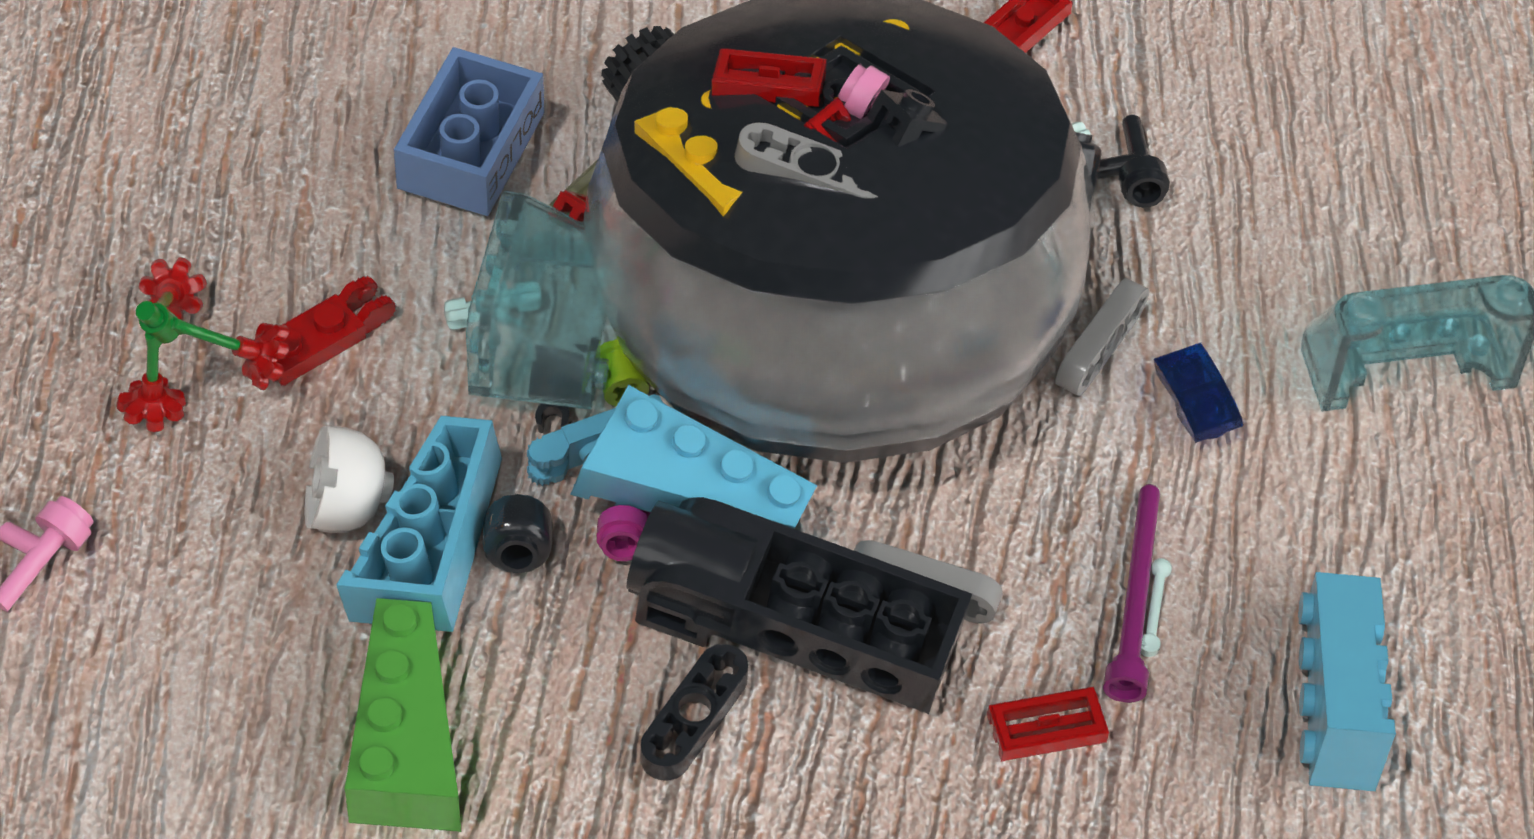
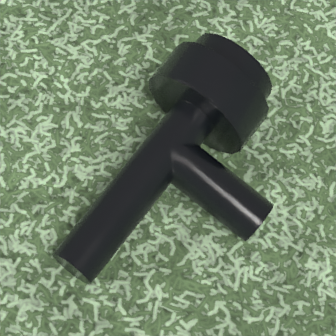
(1141, 176)

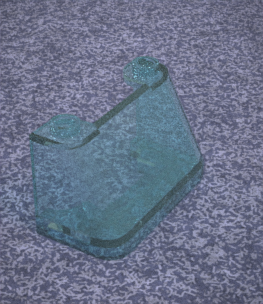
(536, 310)
(1476, 319)

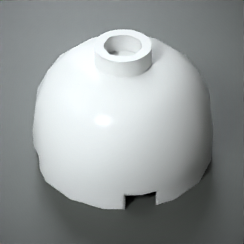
(346, 481)

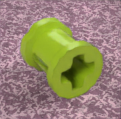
(620, 373)

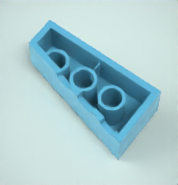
(668, 457)
(429, 526)
(1346, 680)

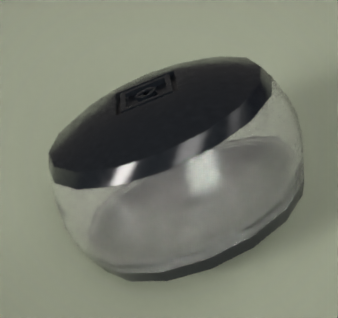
(831, 313)

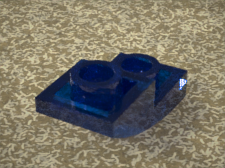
(1198, 392)

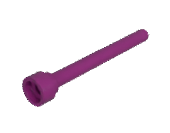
(1126, 675)

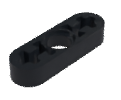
(694, 734)

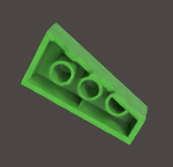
(401, 738)

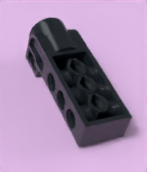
(795, 599)

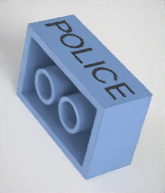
(469, 131)

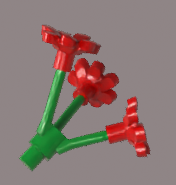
(163, 322)

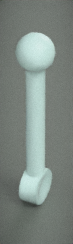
(1151, 643)

